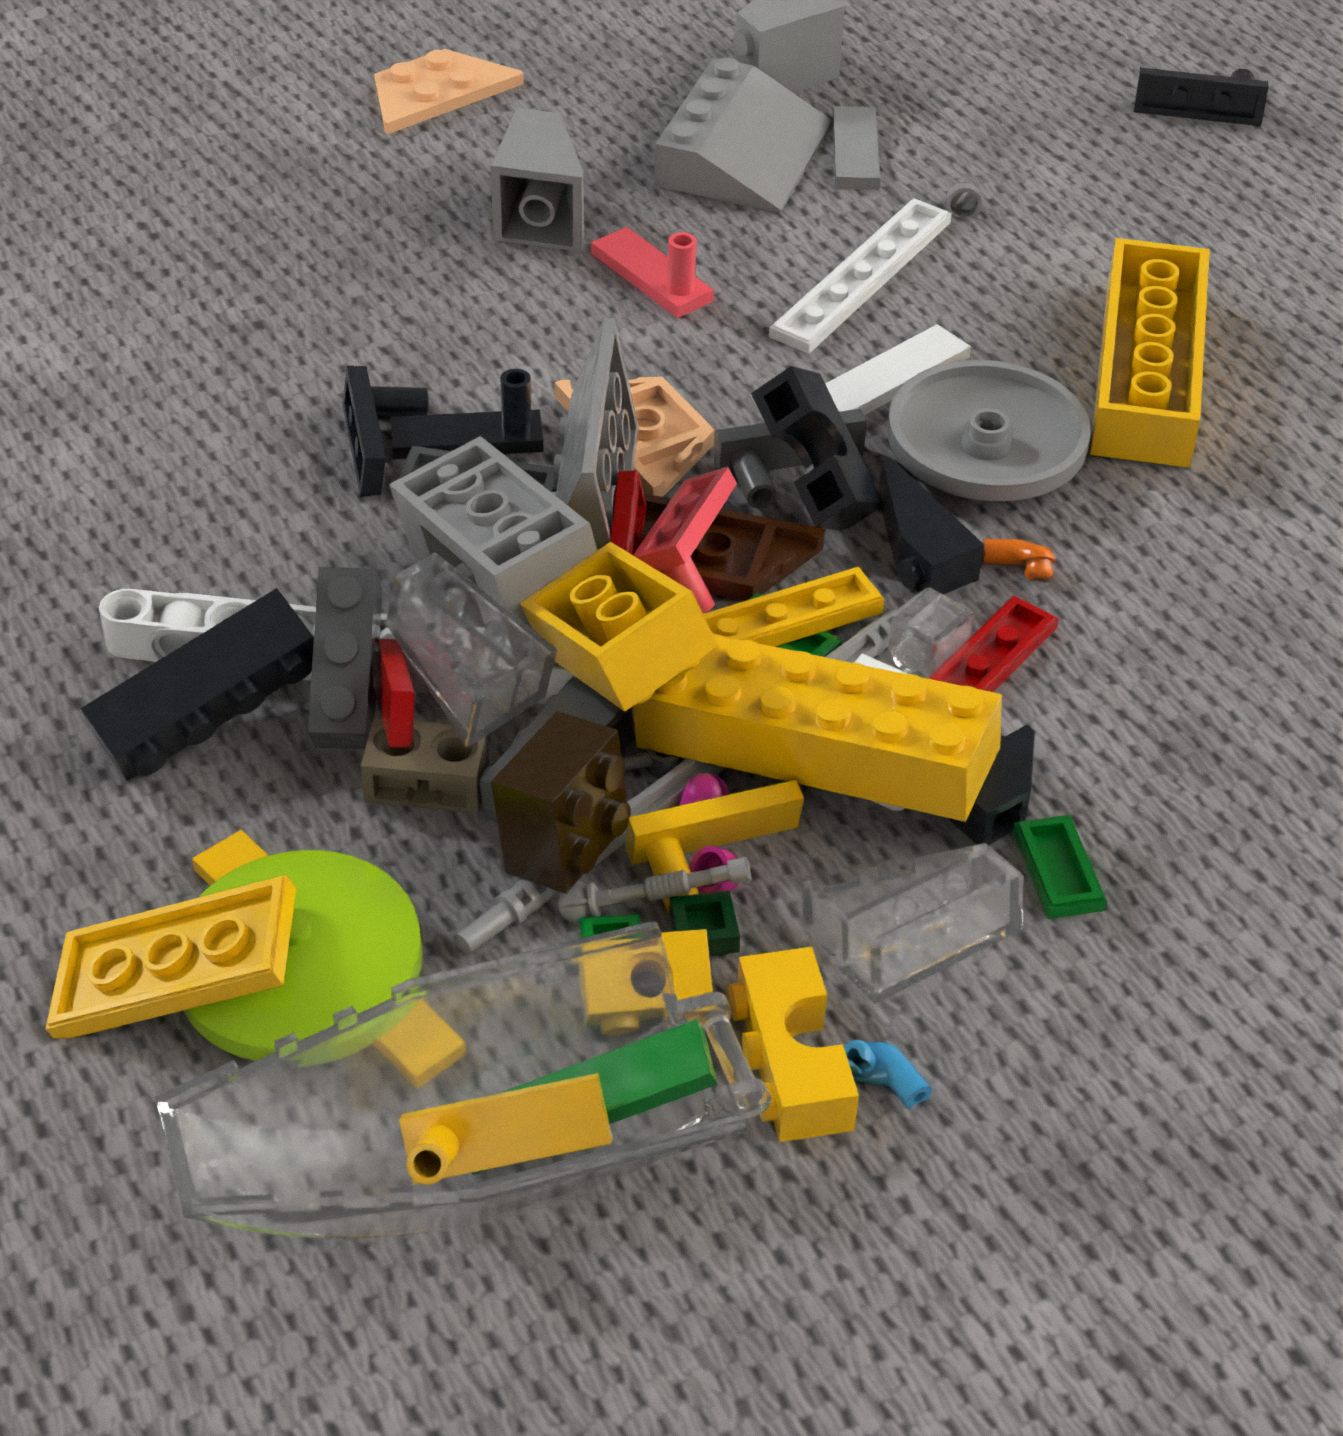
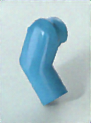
(887, 1066)

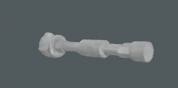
(587, 901)

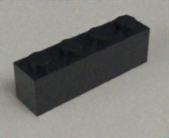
(201, 686)

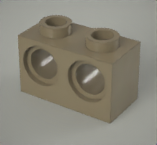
(428, 774)

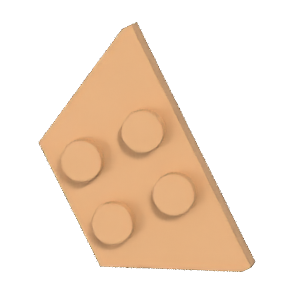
(438, 85)
(669, 435)

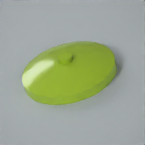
(346, 948)

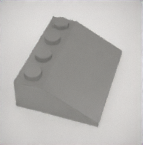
(739, 138)
(597, 435)

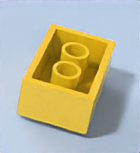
(620, 625)

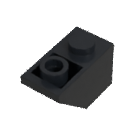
(1004, 792)

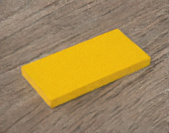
(173, 958)

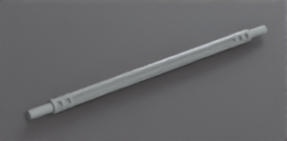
(517, 902)

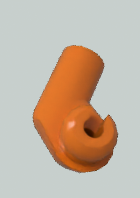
(1020, 552)

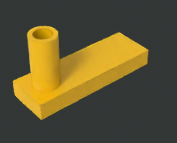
(669, 833)
(505, 1129)

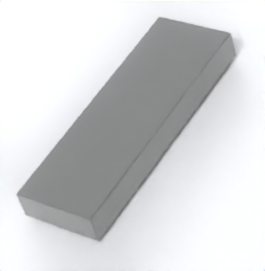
(856, 148)

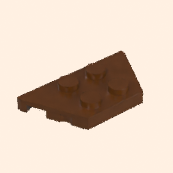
(746, 551)

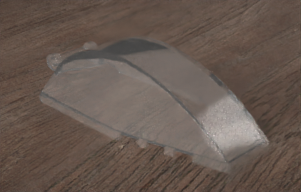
(315, 1128)

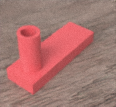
(661, 277)
(683, 527)

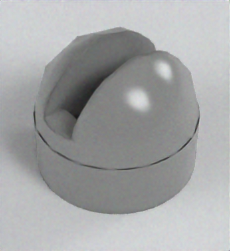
(971, 201)

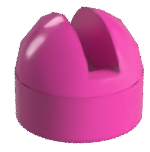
(703, 788)
(708, 858)

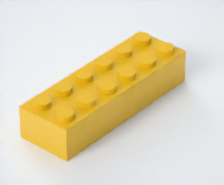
(1152, 353)
(828, 726)

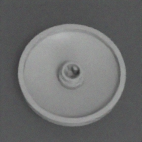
(988, 430)

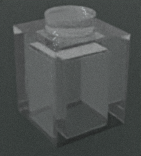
(928, 633)

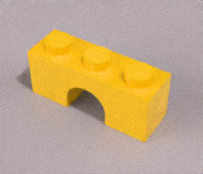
(808, 1085)

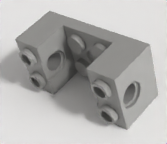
(493, 519)

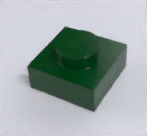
(710, 912)

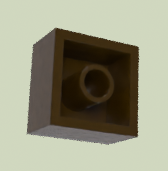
(561, 801)

